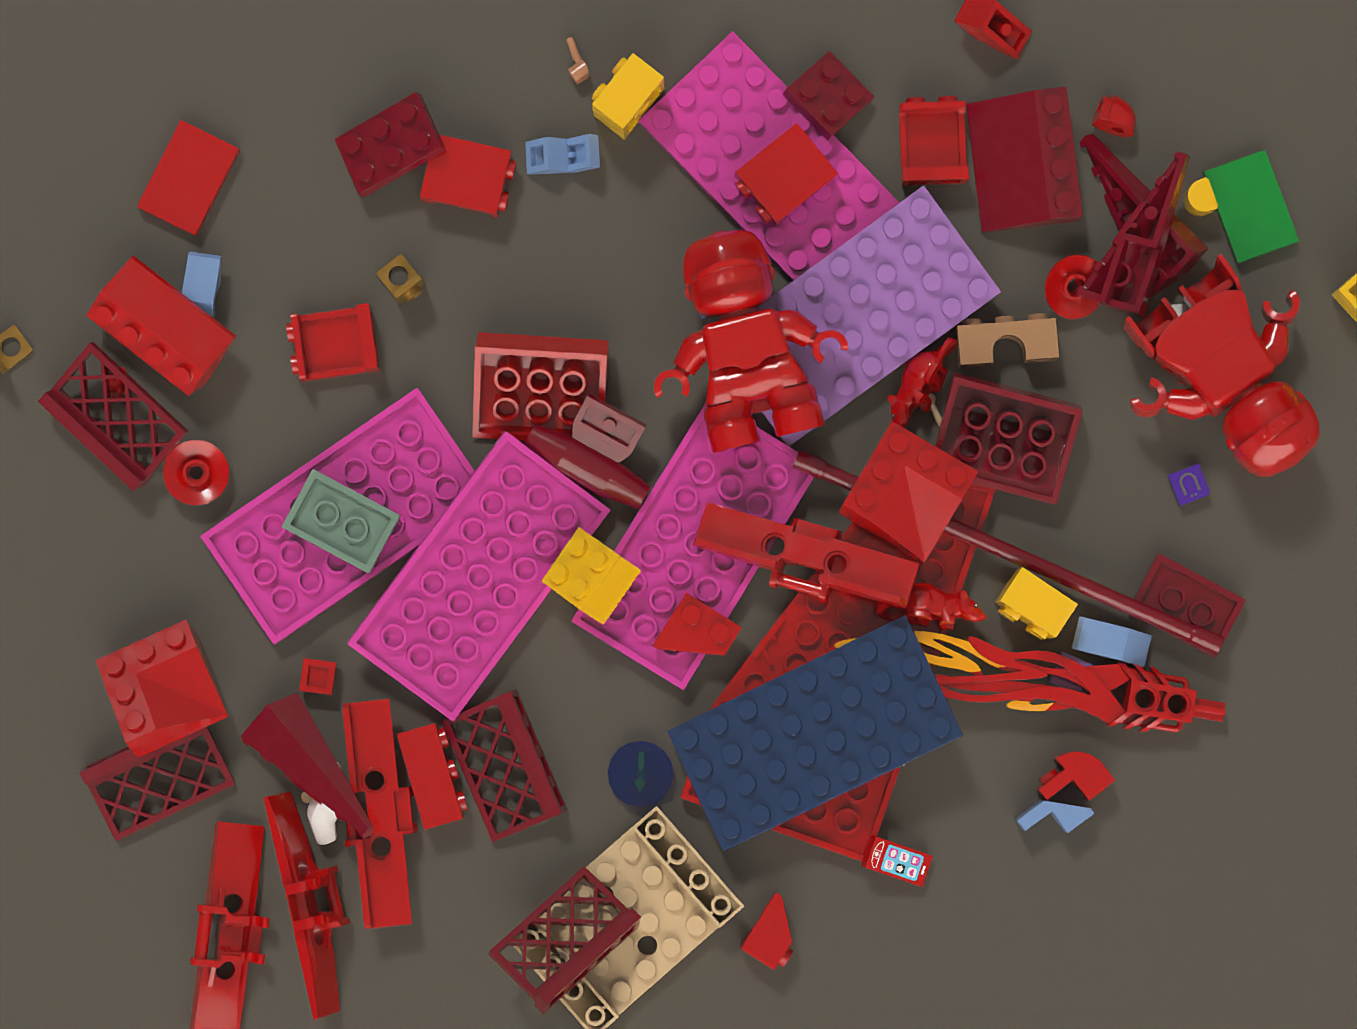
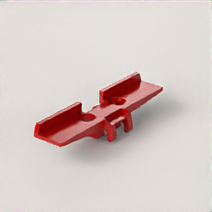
(809, 545)
(232, 871)
(382, 878)
(310, 926)

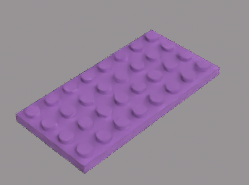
(887, 295)

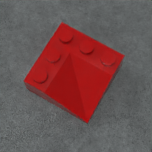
(908, 492)
(162, 688)

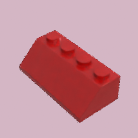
(161, 326)

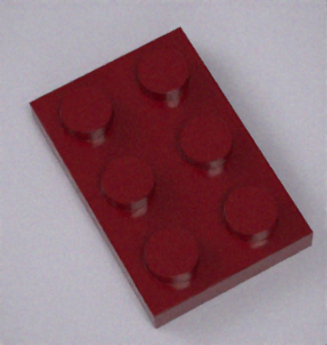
(390, 144)
(1189, 598)

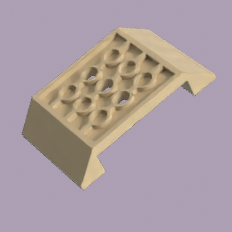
(678, 907)

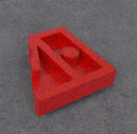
(697, 629)

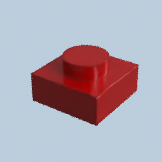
(318, 676)

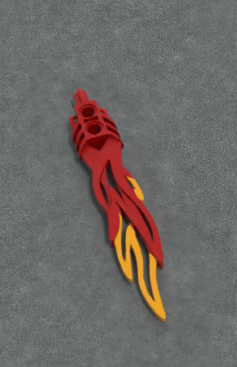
(1096, 680)

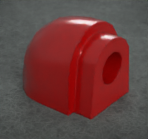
(1115, 116)

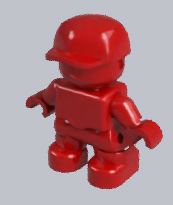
(747, 347)
(1224, 367)

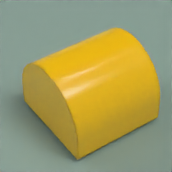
(1199, 198)

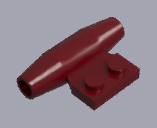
(595, 450)

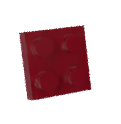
(828, 95)

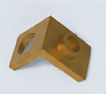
(407, 291)
(8, 362)

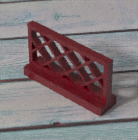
(94, 436)
(530, 754)
(125, 760)
(584, 960)

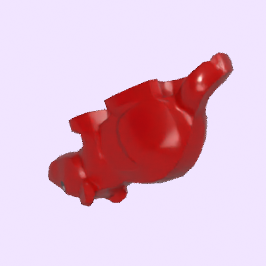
(919, 378)
(930, 604)

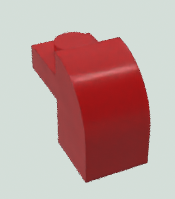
(1081, 769)

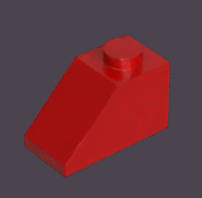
(994, 26)
(770, 935)

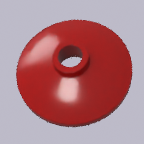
(1066, 301)
(190, 455)

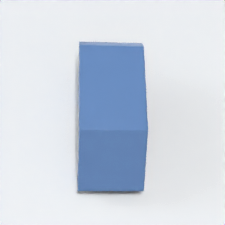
(561, 155)
(202, 280)
(1111, 641)
(1065, 815)

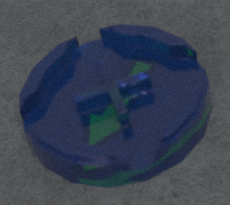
(640, 773)

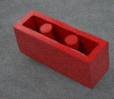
(432, 775)

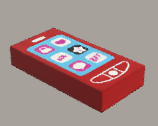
(896, 860)

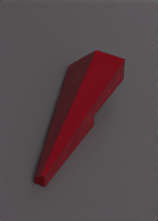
(1123, 196)
(1131, 265)
(293, 743)

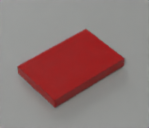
(188, 178)

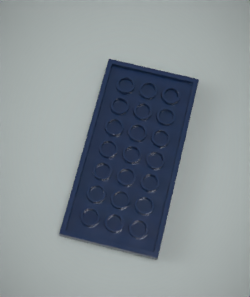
(815, 733)

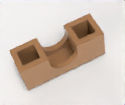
(1035, 337)

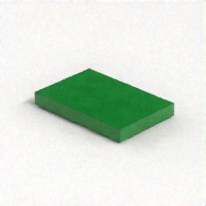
(1251, 207)

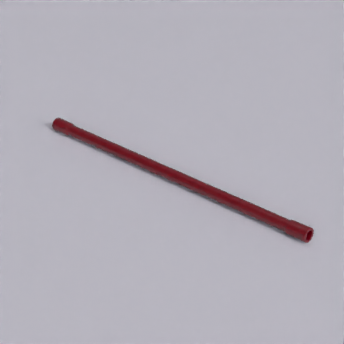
(1193, 634)

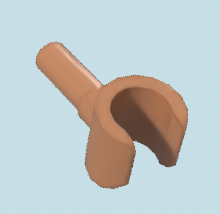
(579, 71)

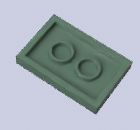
(341, 521)

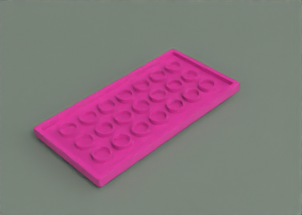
(727, 116)
(395, 460)
(661, 539)
(476, 576)

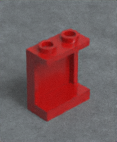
(932, 141)
(784, 175)
(469, 176)
(333, 343)

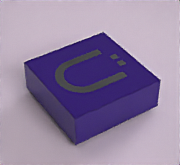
(1188, 485)

